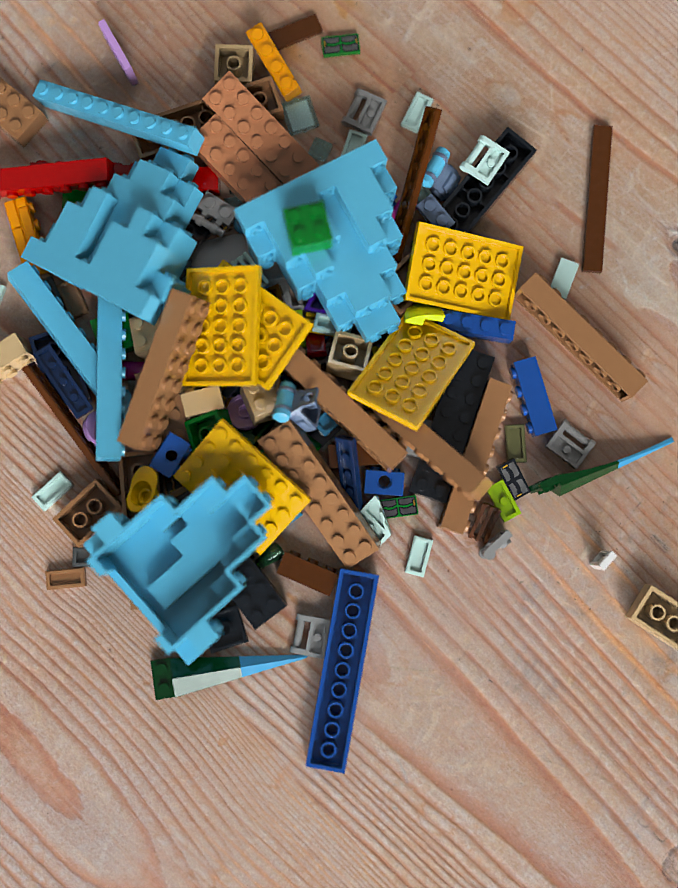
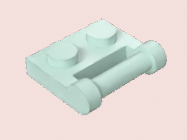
(490, 162)

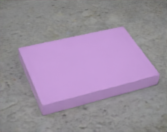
(117, 51)

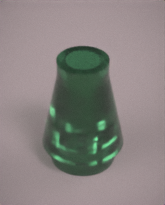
(270, 555)

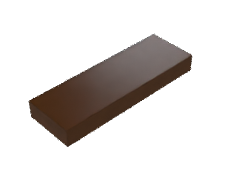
(296, 32)

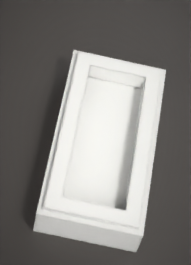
(603, 560)

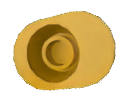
(142, 489)

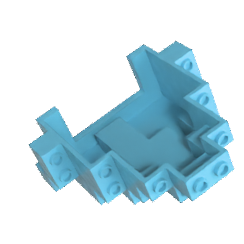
(127, 238)
(358, 273)
(183, 558)

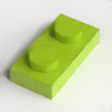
(503, 499)

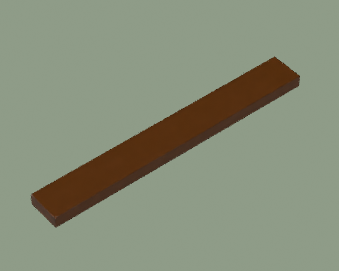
(416, 174)
(597, 199)
(71, 426)

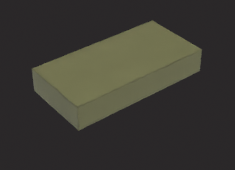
(515, 442)

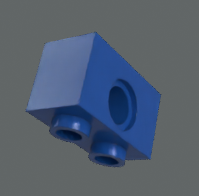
(159, 460)
(372, 484)

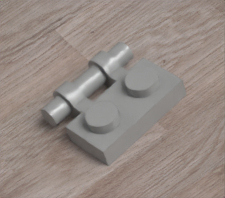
(217, 209)

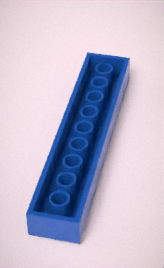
(342, 670)

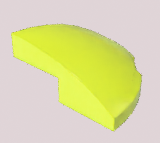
(419, 312)

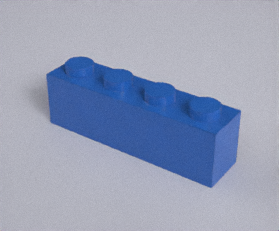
(479, 326)
(533, 397)

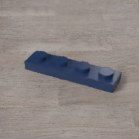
(63, 381)
(349, 468)

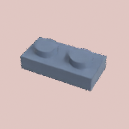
(434, 212)

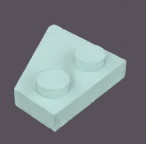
(376, 518)

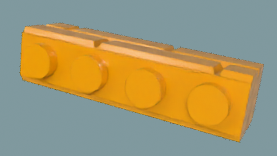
(274, 62)
(23, 224)

